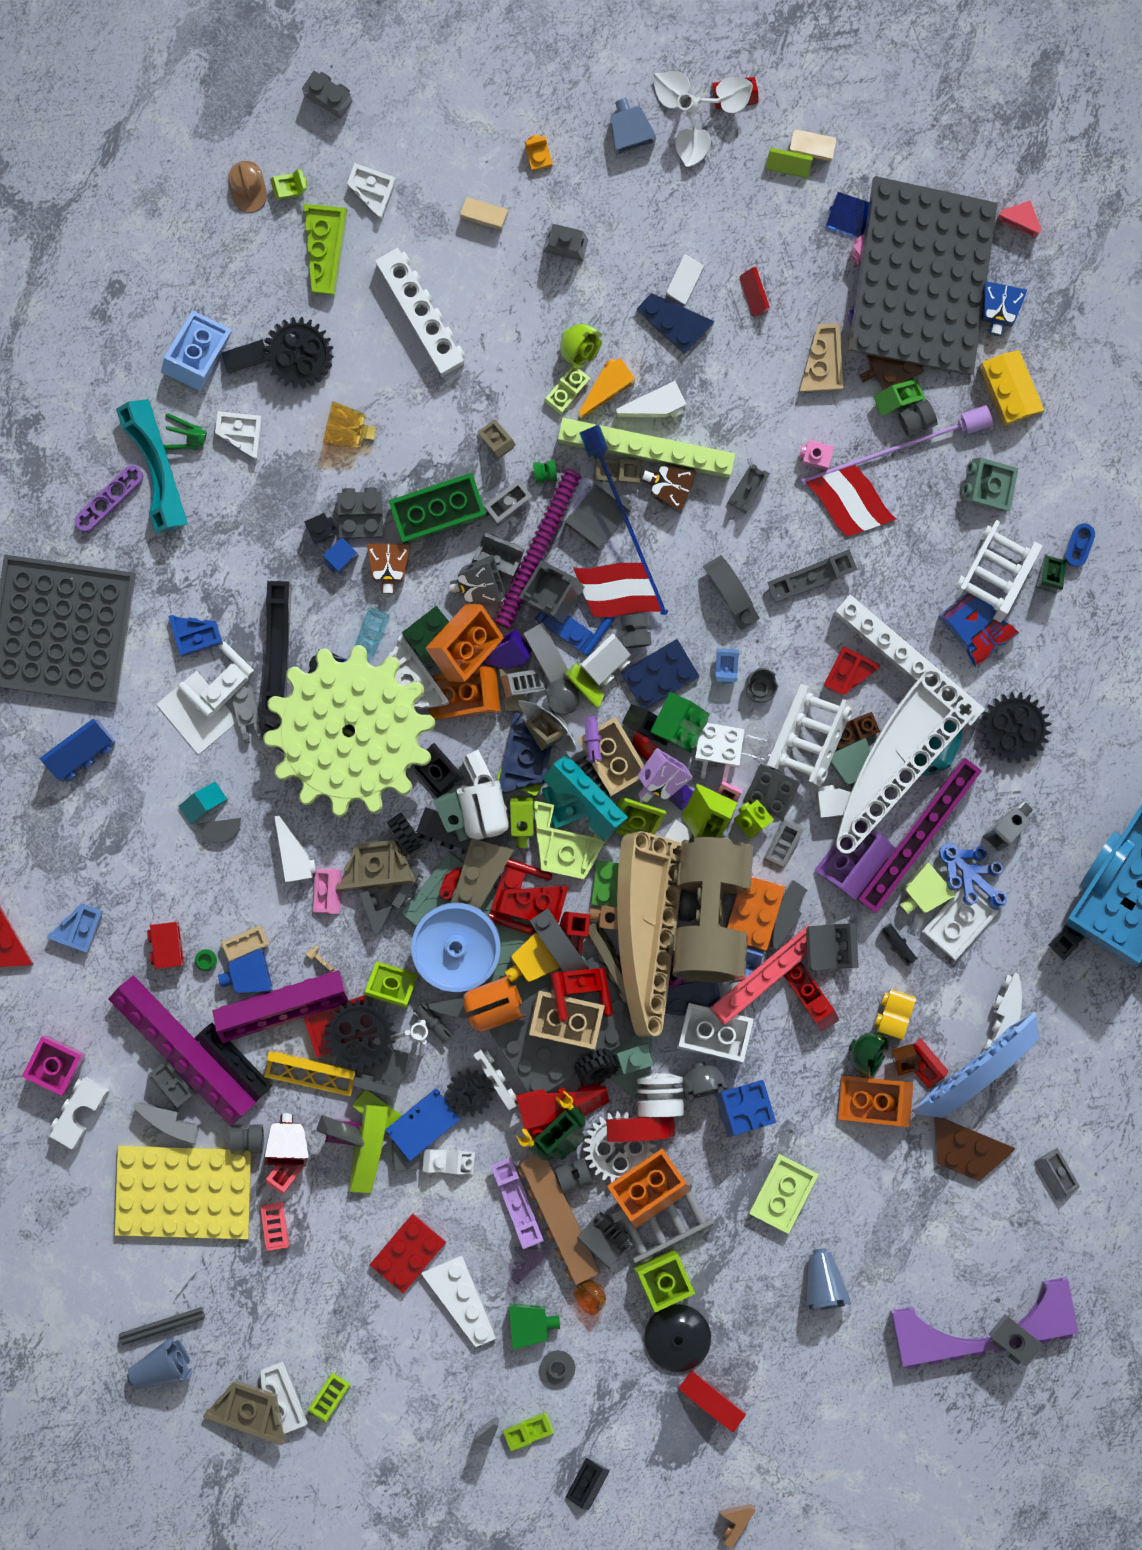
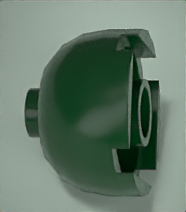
(868, 1053)

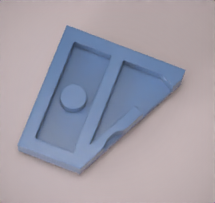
(78, 928)

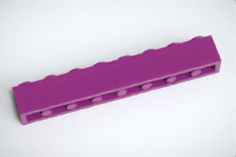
(919, 835)
(182, 1050)

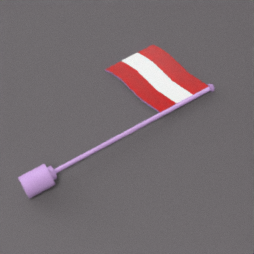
(851, 496)

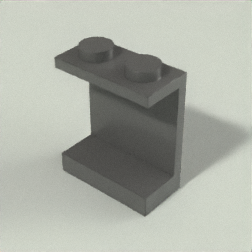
(598, 515)

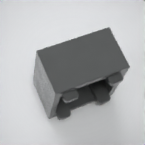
(551, 592)

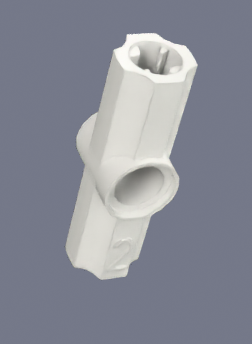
(477, 768)

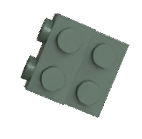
(990, 484)

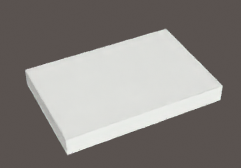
(958, 923)

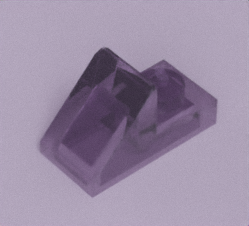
(532, 1256)

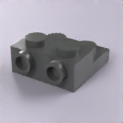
(360, 513)

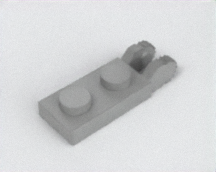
(247, 711)

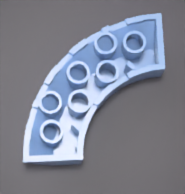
(981, 1070)

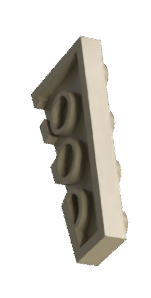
(480, 871)
(606, 949)

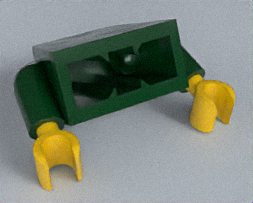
(560, 1136)

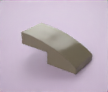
(620, 470)

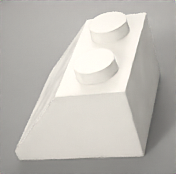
(606, 661)

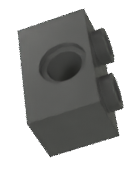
(1027, 1347)

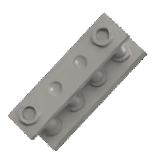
(646, 1254)

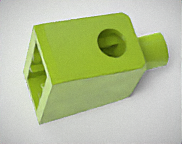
(522, 810)

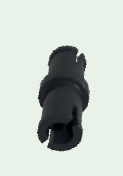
(898, 944)

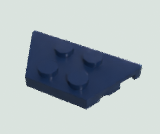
(523, 760)

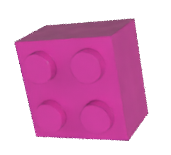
(53, 1065)

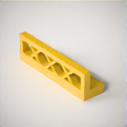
(307, 1064)

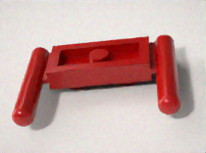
(512, 878)
(580, 982)

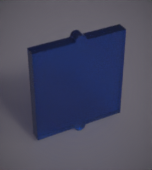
(848, 214)

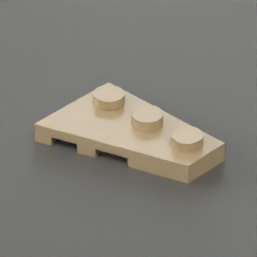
(824, 361)

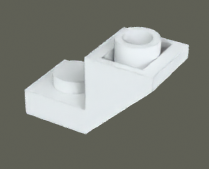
(448, 1161)

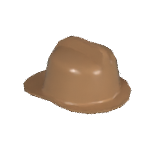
(247, 186)

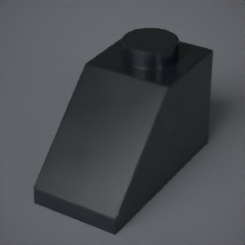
(642, 721)

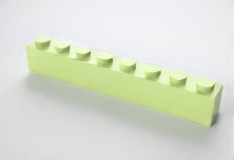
(653, 449)

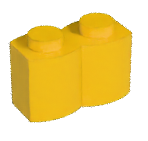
(895, 1014)

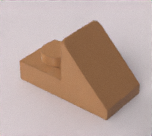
(739, 1517)

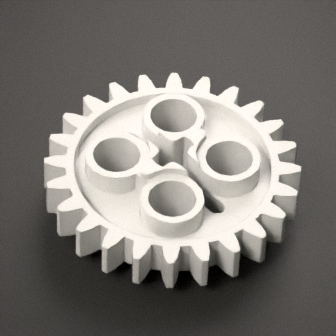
(608, 1169)

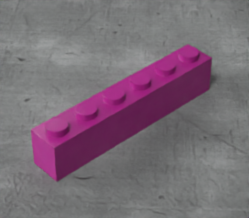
(280, 1006)

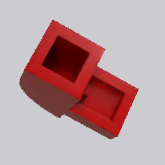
(575, 927)

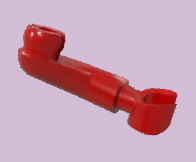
(449, 883)

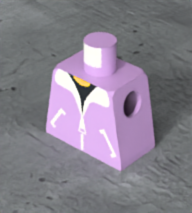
(662, 776)

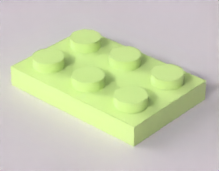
(783, 1193)

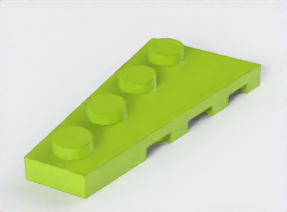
(325, 239)

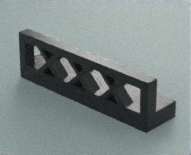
(234, 1063)

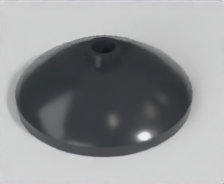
(674, 1322)

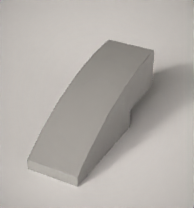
(546, 653)
(168, 1121)

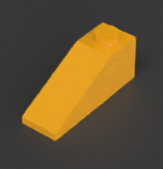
(610, 382)

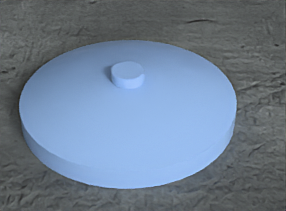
(455, 947)

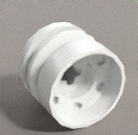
(660, 1096)

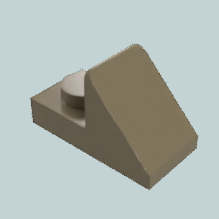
(496, 439)

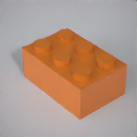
(464, 643)
(756, 912)
(648, 1188)

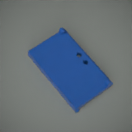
(419, 1129)

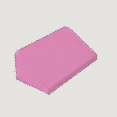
(326, 897)

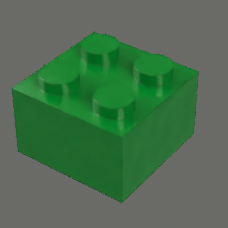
(680, 722)

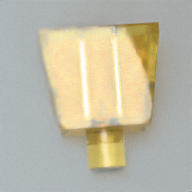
(347, 427)

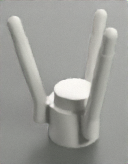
(416, 1033)

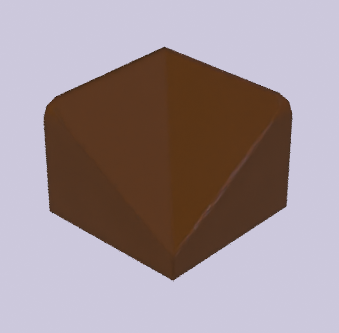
(905, 1059)

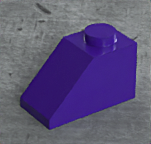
(510, 652)

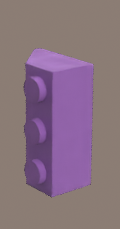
(855, 870)

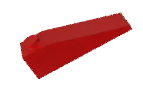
(541, 1108)

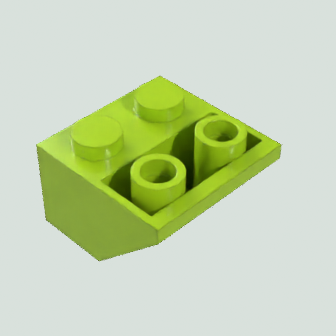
(708, 812)

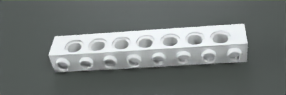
(896, 649)

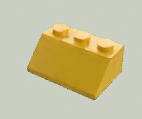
(1010, 387)

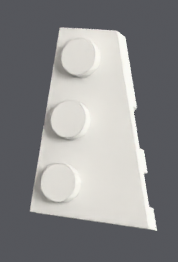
(497, 1077)
(277, 1381)

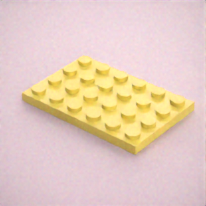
(183, 1192)

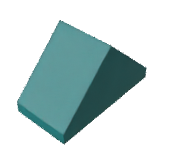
(202, 802)

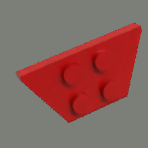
(11, 949)

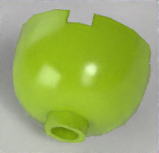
(580, 344)

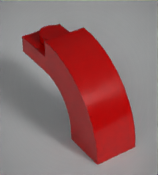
(640, 1128)

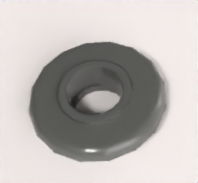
(549, 1360)

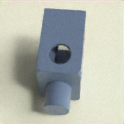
(630, 128)

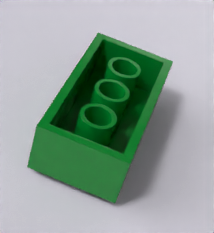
(437, 509)

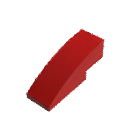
(712, 1401)

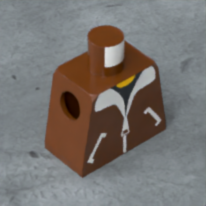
(670, 485)

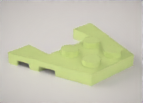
(563, 850)

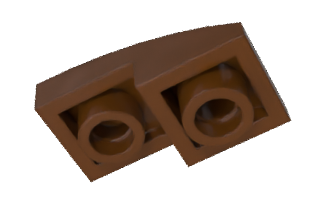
(858, 729)

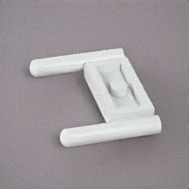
(223, 686)

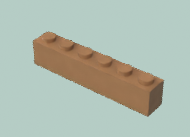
(559, 1217)

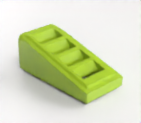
(318, 1414)

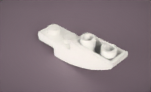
(1006, 1005)

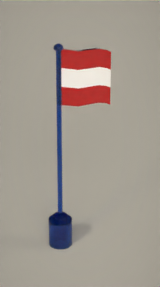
(618, 586)

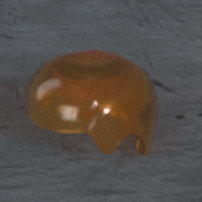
(590, 1296)

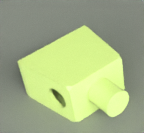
(926, 891)

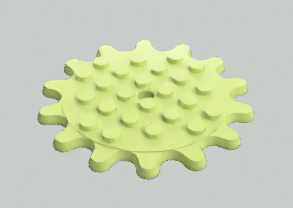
(383, 725)

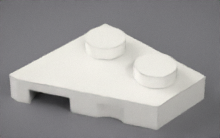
(371, 187)
(240, 430)

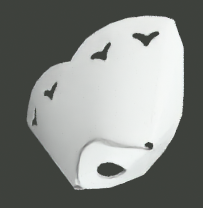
(531, 709)

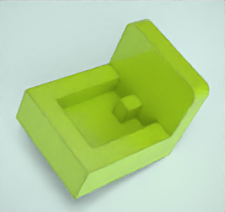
(289, 185)

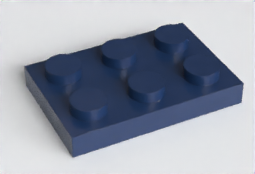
(659, 674)

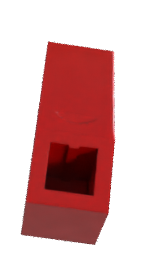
(811, 997)

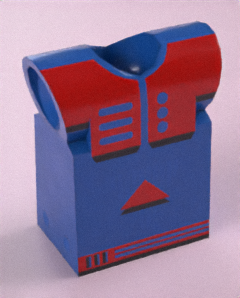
(975, 628)

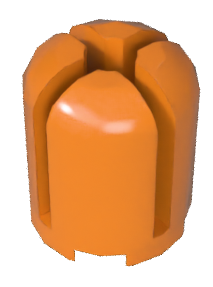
(489, 994)

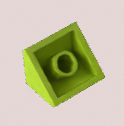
(640, 817)
(391, 984)

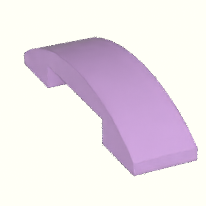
(517, 1203)

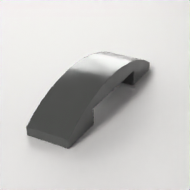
(812, 576)

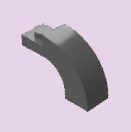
(731, 591)
(558, 942)

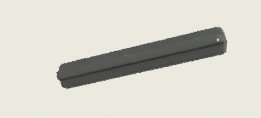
(161, 1326)

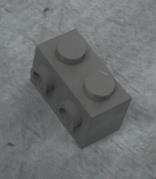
(327, 94)

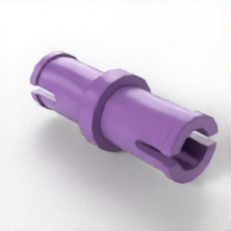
(592, 739)

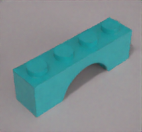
(603, 814)

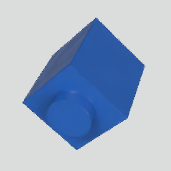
(339, 556)

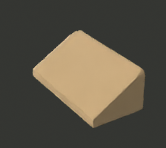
(813, 145)
(483, 213)

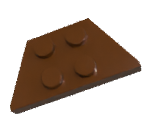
(967, 1149)

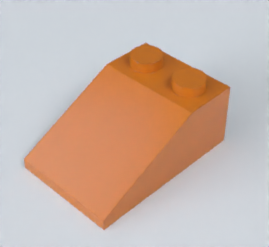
(470, 698)
(875, 1101)

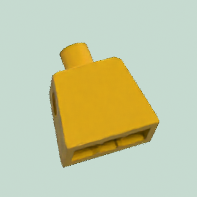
(532, 961)

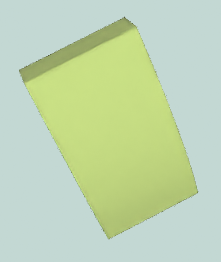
(567, 389)

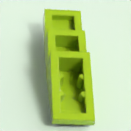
(367, 1157)

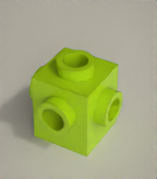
(752, 818)

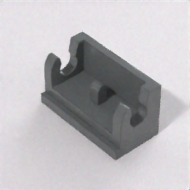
(748, 488)
(171, 1084)

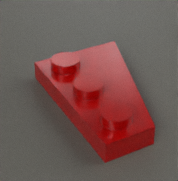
(530, 902)

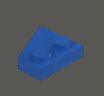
(194, 635)

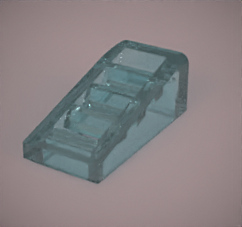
(382, 626)

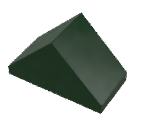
(1052, 574)

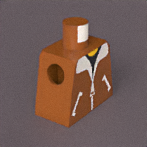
(388, 564)

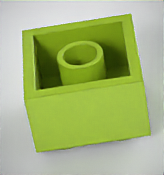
(664, 1280)

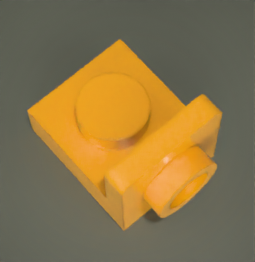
(538, 152)

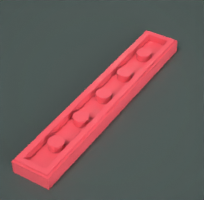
(761, 978)

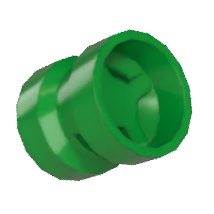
(545, 471)

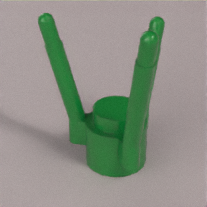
(195, 435)

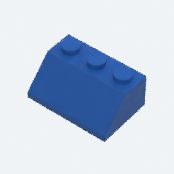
(78, 750)

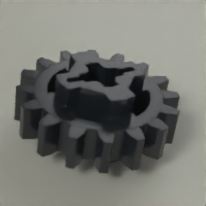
(480, 1091)

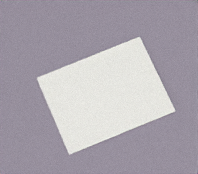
(190, 721)

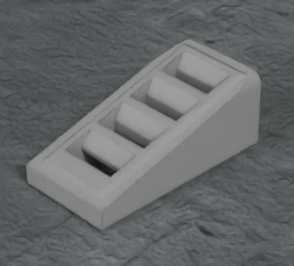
(509, 687)
(791, 845)

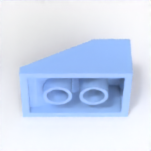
(195, 350)

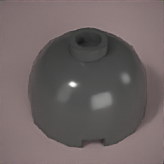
(703, 1081)

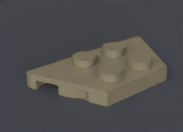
(376, 866)
(249, 1411)

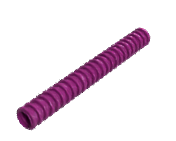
(538, 547)

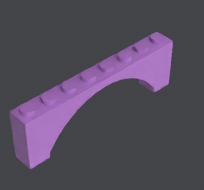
(920, 1343)

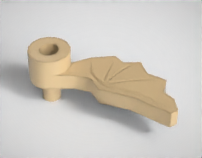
(311, 953)

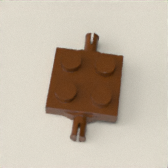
(889, 371)

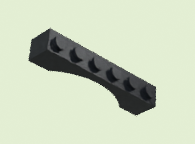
(277, 642)

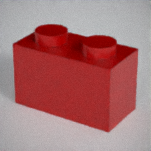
(166, 945)

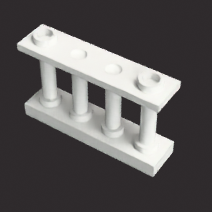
(1010, 588)
(795, 720)

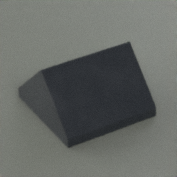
(439, 774)

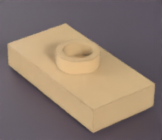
(245, 943)

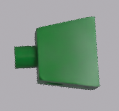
(530, 1324)

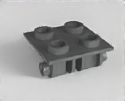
(772, 790)
(604, 1239)

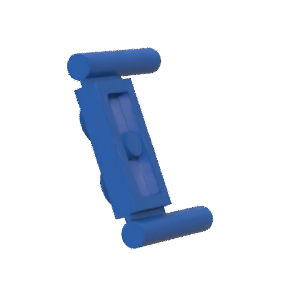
(575, 633)

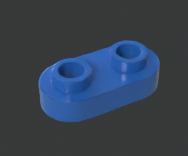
(1079, 545)

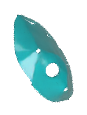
(946, 757)

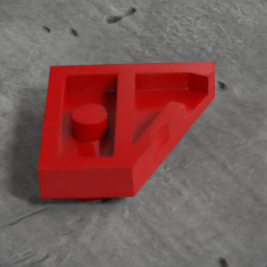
(849, 671)

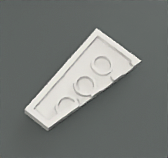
(459, 1295)

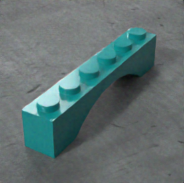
(140, 424)

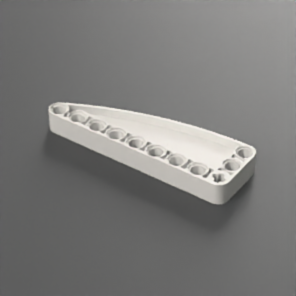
(903, 736)

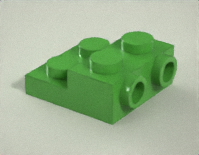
(605, 884)

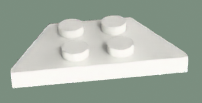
(413, 670)

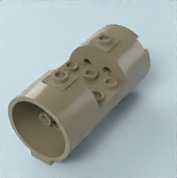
(709, 950)

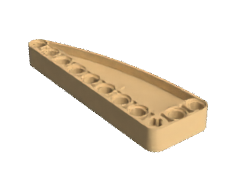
(646, 919)

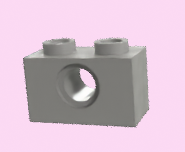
(508, 502)

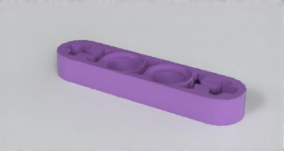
(106, 495)

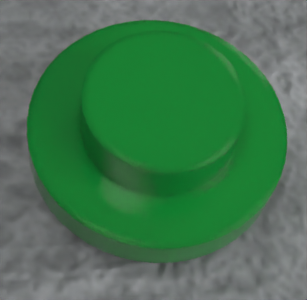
(205, 960)

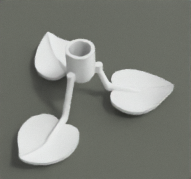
(673, 91)

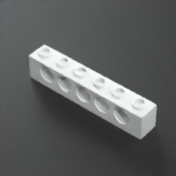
(388, 266)

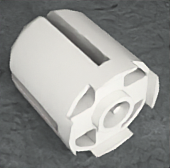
(483, 810)

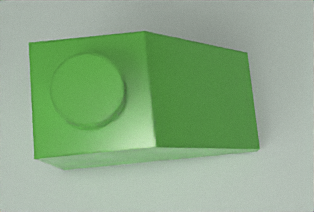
(899, 397)

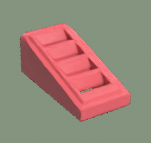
(267, 1235)

